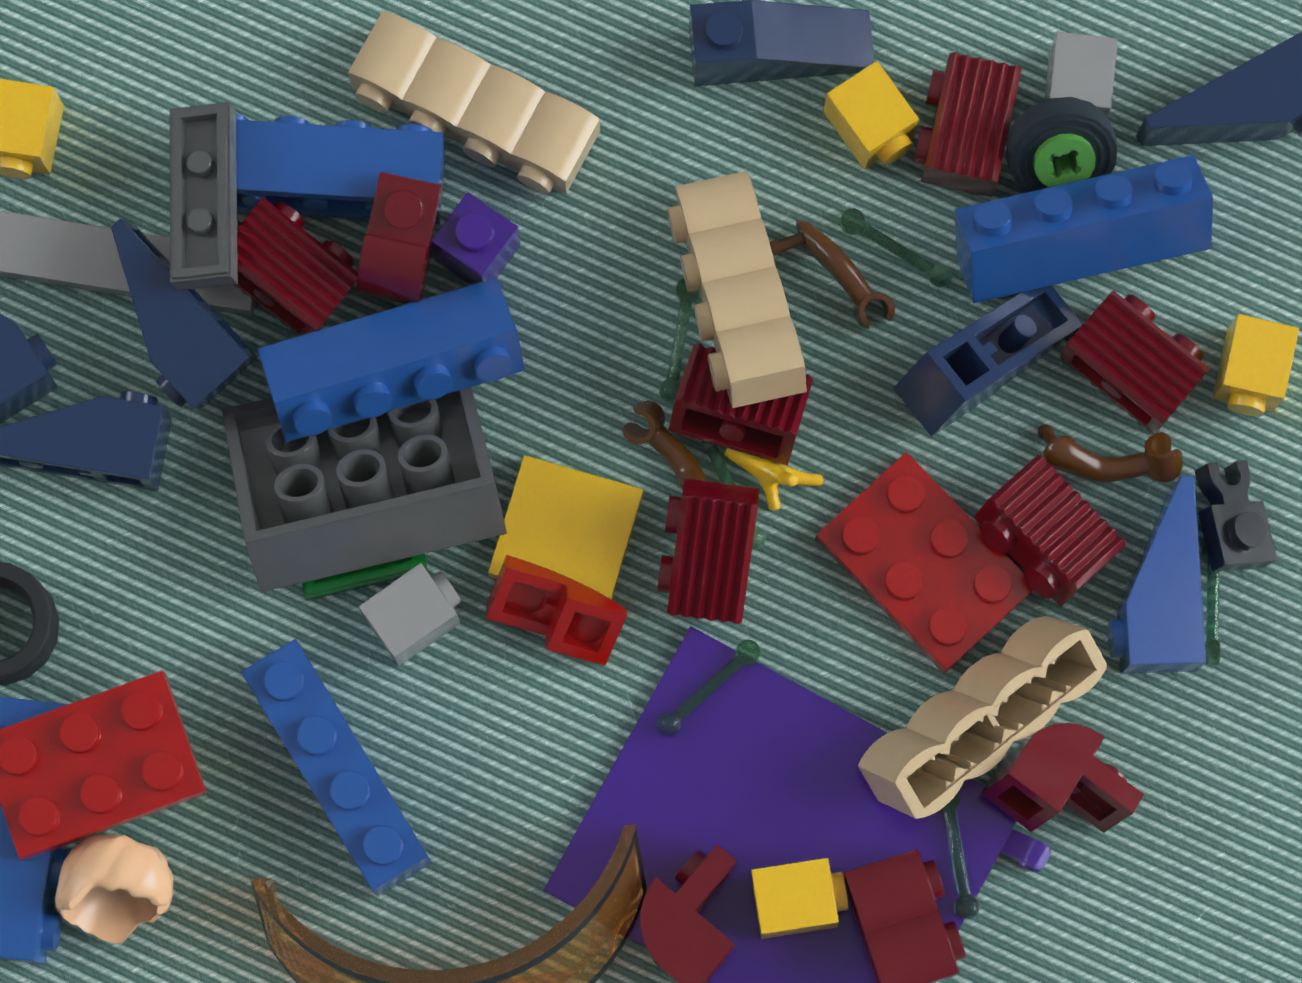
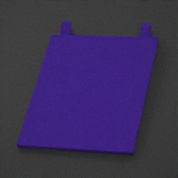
(773, 785)

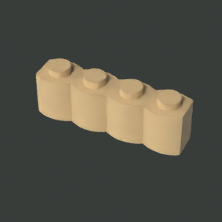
(473, 102)
(739, 290)
(974, 725)

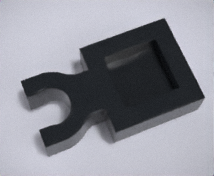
(1233, 527)

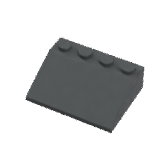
(360, 489)

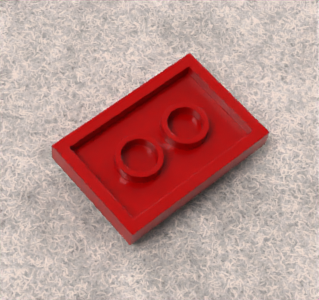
(924, 562)
(95, 765)

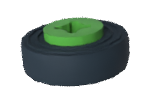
(1057, 129)

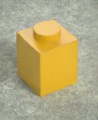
(872, 117)
(28, 128)
(1255, 365)
(798, 897)

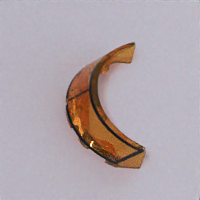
(570, 952)

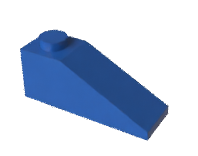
(1162, 609)

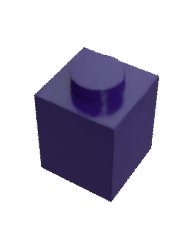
(475, 241)

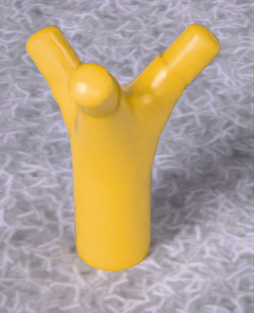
(771, 474)

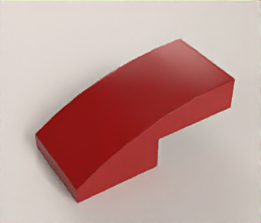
(567, 612)

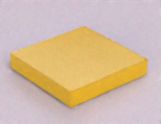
(569, 523)

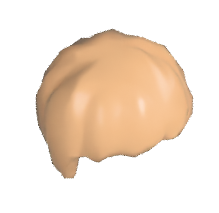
(113, 886)

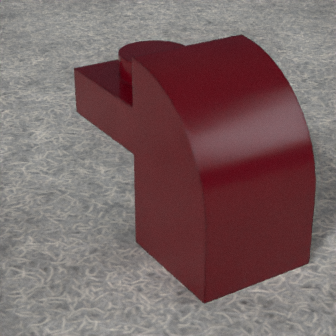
(399, 238)
(1058, 770)
(674, 931)

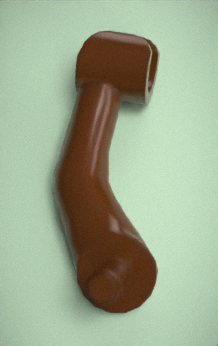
(838, 265)
(664, 442)
(1156, 461)

